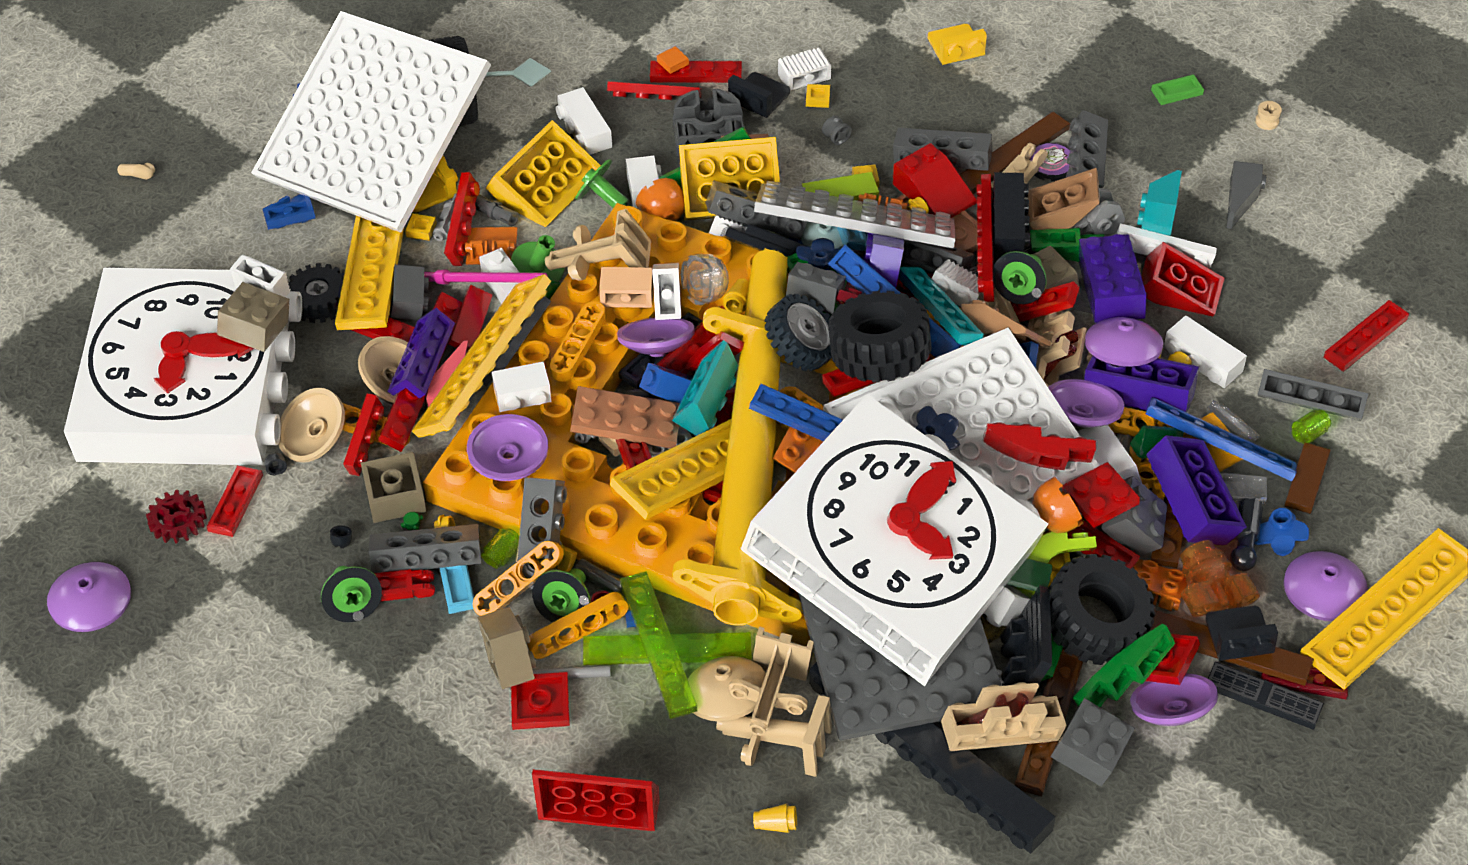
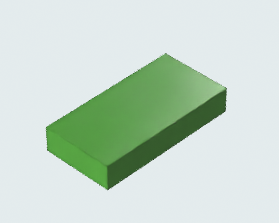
(1177, 89)

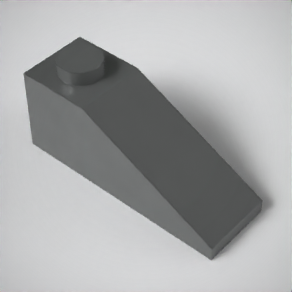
(1244, 189)

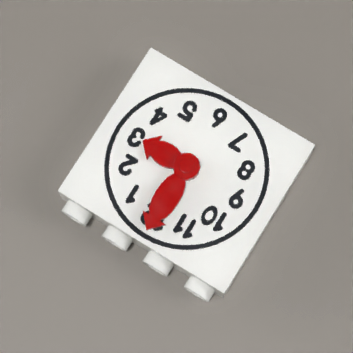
(164, 382)
(894, 537)

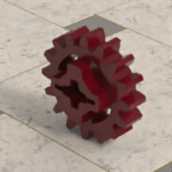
(176, 516)

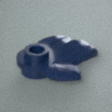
(819, 253)
(939, 425)

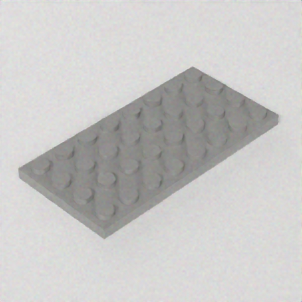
(856, 215)

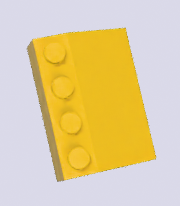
(734, 163)
(543, 176)

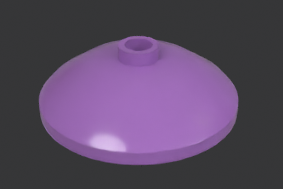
(655, 336)
(1124, 341)
(1087, 402)
(505, 438)
(1316, 592)
(91, 606)
(1172, 703)

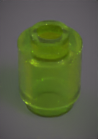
(1311, 426)
(501, 548)

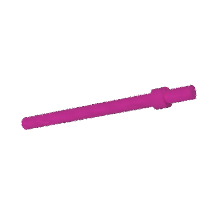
(446, 276)

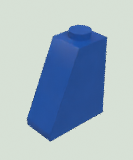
(665, 382)

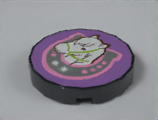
(1055, 165)

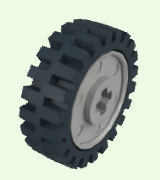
(799, 332)

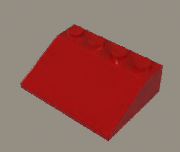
(596, 800)

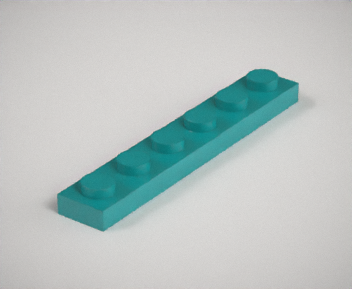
(939, 305)

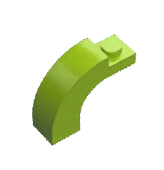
(1058, 543)

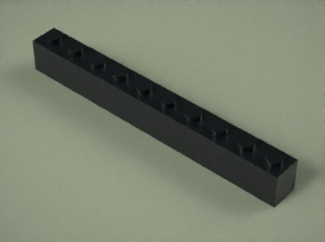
(968, 779)

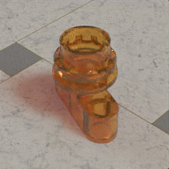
(1210, 583)

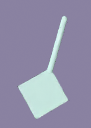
(528, 72)

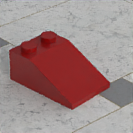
(934, 179)
(1180, 281)

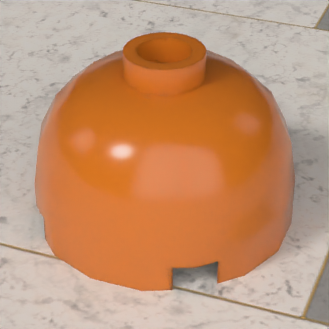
(662, 199)
(1056, 507)

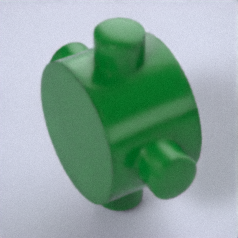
(411, 521)

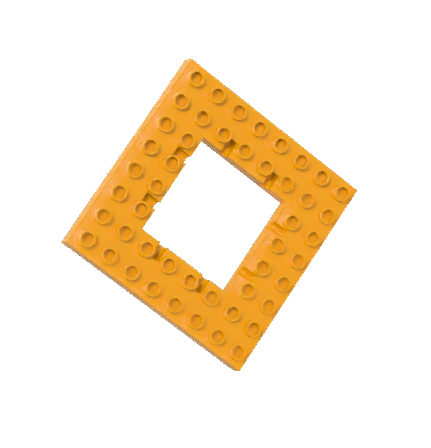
(596, 517)

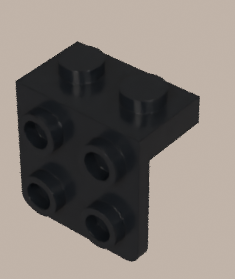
(758, 93)
(1241, 633)

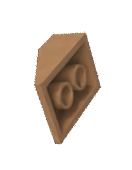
(1063, 201)
(991, 321)

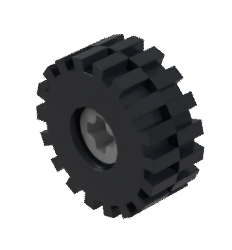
(320, 278)

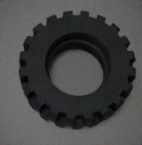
(879, 336)
(1114, 586)

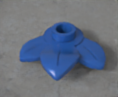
(1282, 535)

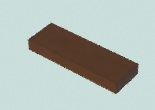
(1307, 478)

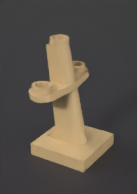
(627, 243)
(779, 659)
(805, 735)

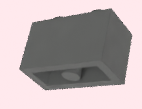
(816, 285)
(408, 292)

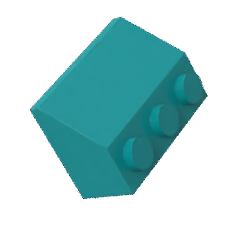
(1160, 204)
(707, 390)

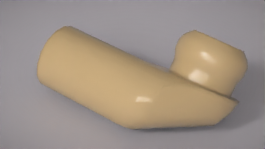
(137, 170)

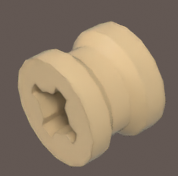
(1268, 115)

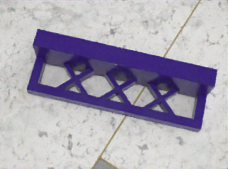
(422, 354)

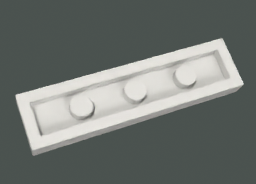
(1146, 241)

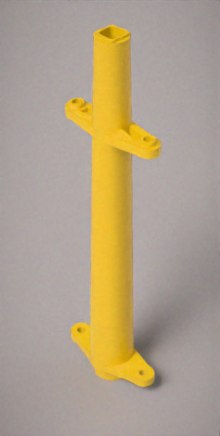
(735, 580)

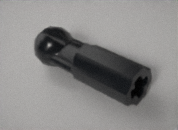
(1244, 557)

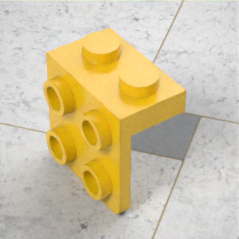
(957, 43)
(439, 188)

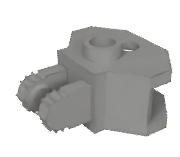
(1099, 219)

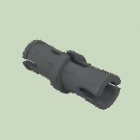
(496, 210)

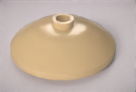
(379, 363)
(311, 425)
(712, 692)

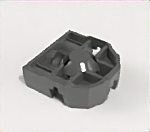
(695, 126)

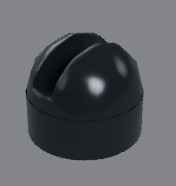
(276, 470)
(340, 536)

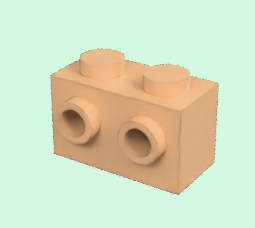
(622, 285)

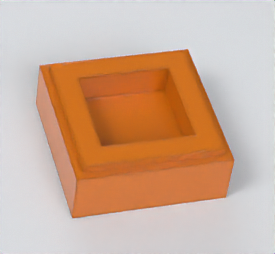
(672, 59)

